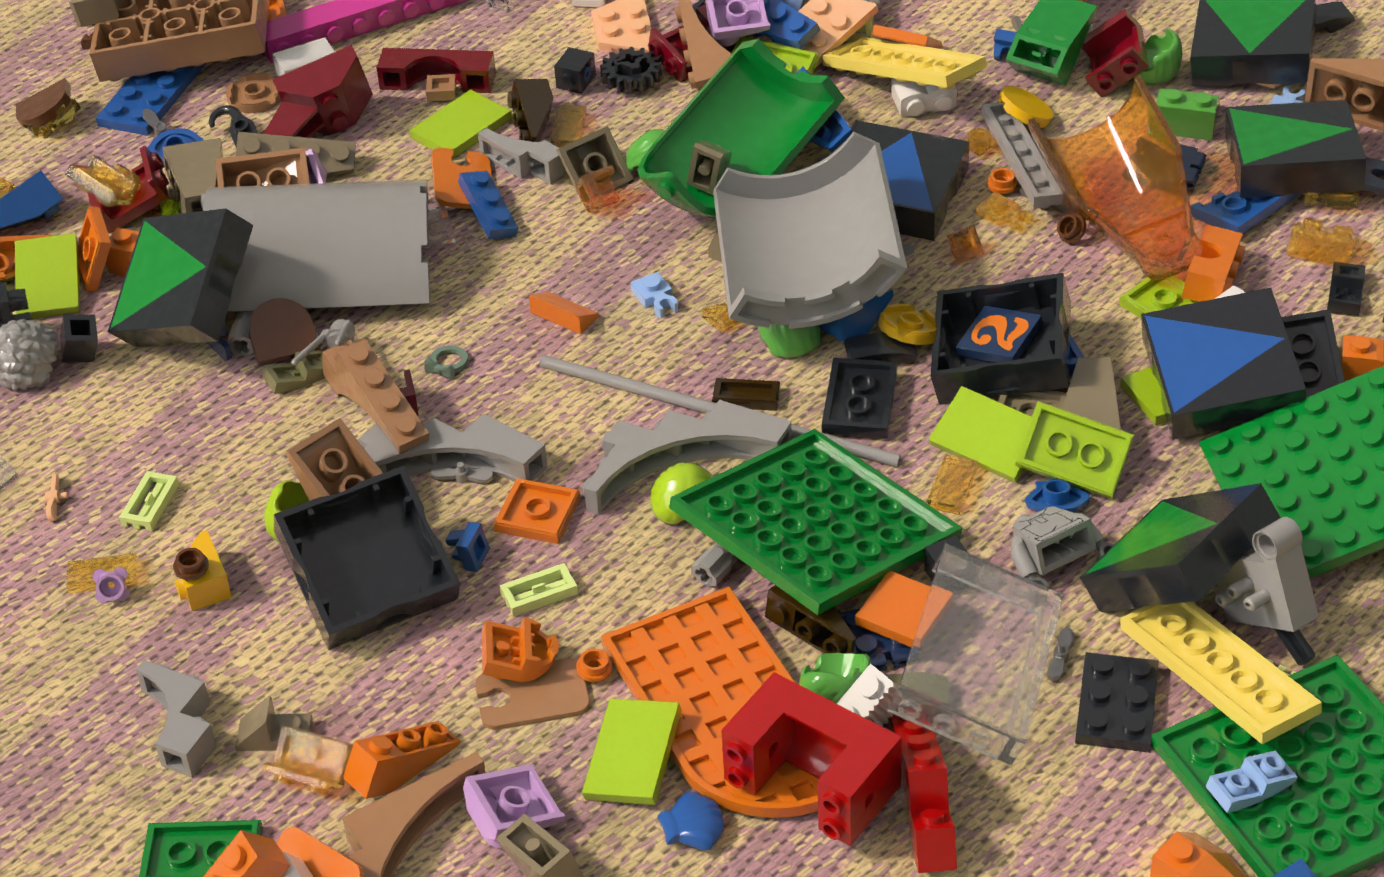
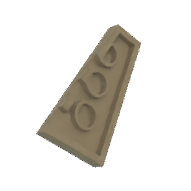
(333, 154)

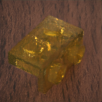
(1322, 244)
(310, 760)

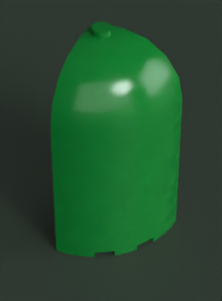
(747, 109)

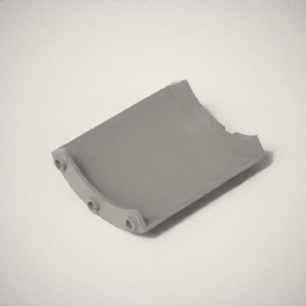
(809, 239)
(330, 243)

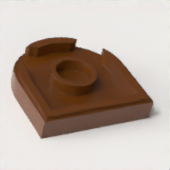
(42, 106)
(280, 330)

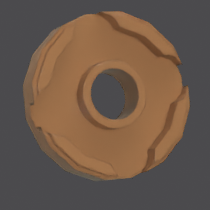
(241, 94)

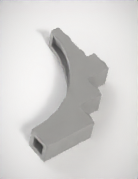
(480, 446)
(638, 451)

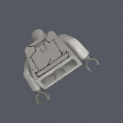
(1052, 540)

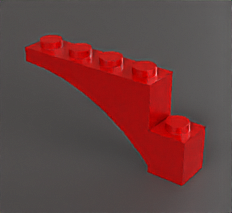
(926, 797)

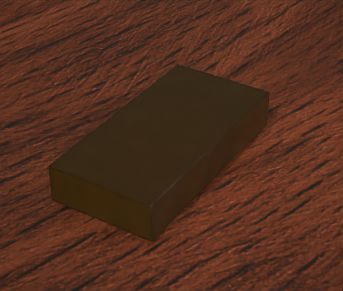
(748, 393)

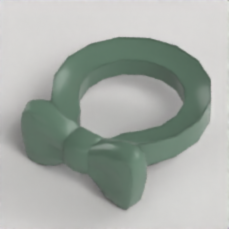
(447, 371)

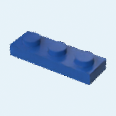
(488, 205)

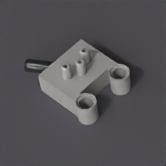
(1272, 587)

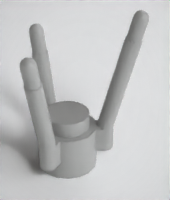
(339, 332)

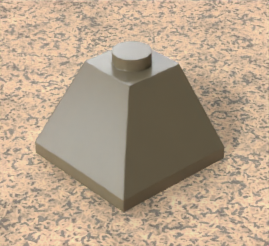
(594, 153)

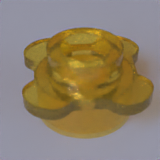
(980, 141)

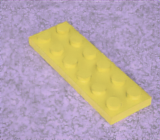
(905, 62)
(1222, 668)

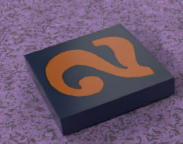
(999, 335)

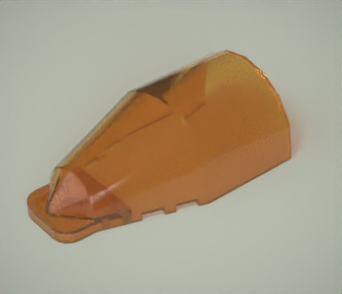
(1129, 184)

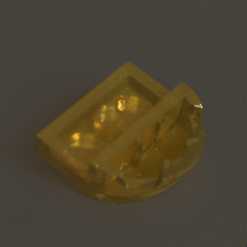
(109, 183)

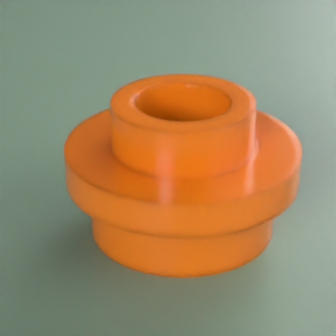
(1002, 181)
(594, 665)

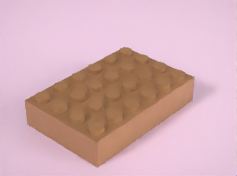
(176, 34)

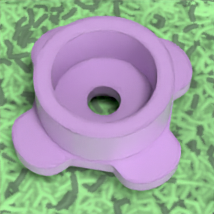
(104, 592)

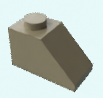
(707, 165)
(537, 851)

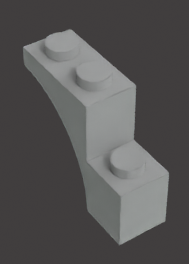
(186, 736)

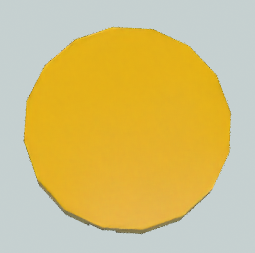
(1025, 106)
(907, 325)

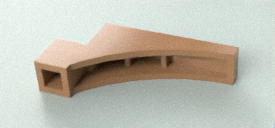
(703, 50)
(360, 375)
(392, 824)

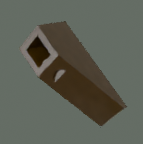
(531, 107)
(823, 631)

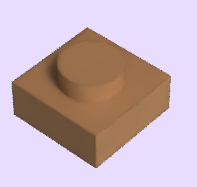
(441, 87)

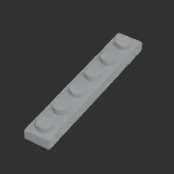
(1022, 156)

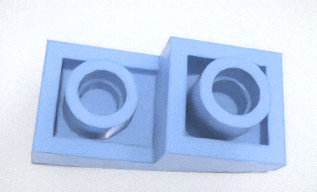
(1252, 783)

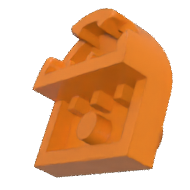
(517, 652)

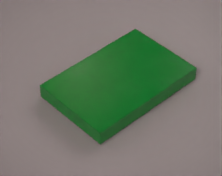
(189, 847)

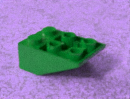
(1051, 39)

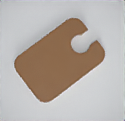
(550, 697)

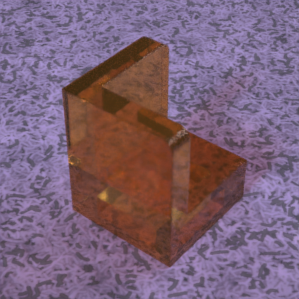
(597, 189)

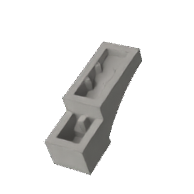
(522, 156)

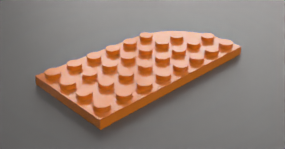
(711, 664)

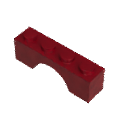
(406, 66)

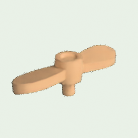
(53, 498)

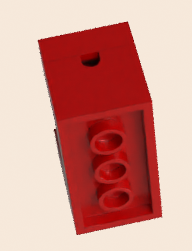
(848, 753)

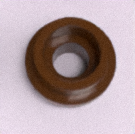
(1071, 228)
(190, 564)

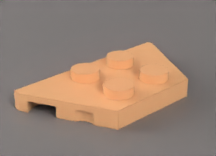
(837, 22)
(622, 25)

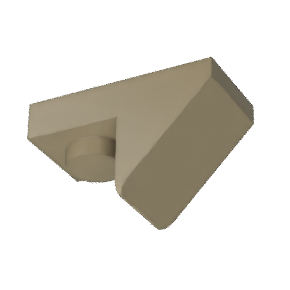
(93, 11)
(262, 727)

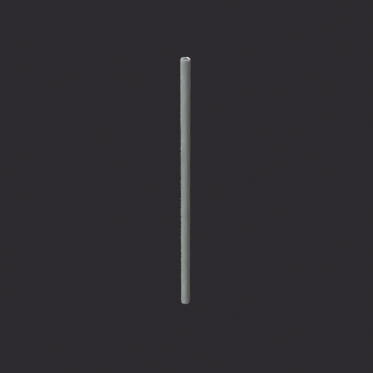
(698, 404)

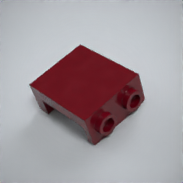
(670, 47)
(1115, 53)
(150, 194)

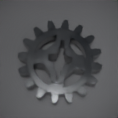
(631, 70)

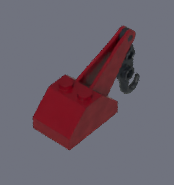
(315, 98)

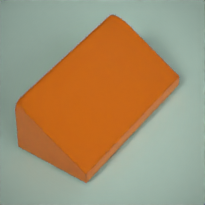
(562, 311)

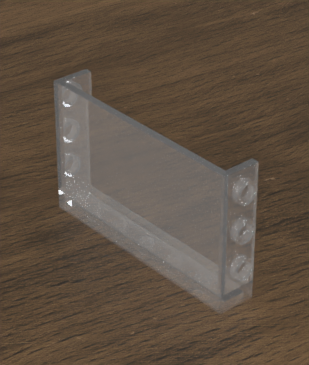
(978, 655)

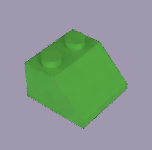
(1189, 112)

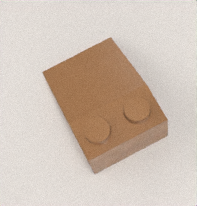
(1350, 80)
(265, 168)
(331, 461)

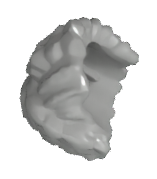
(26, 354)

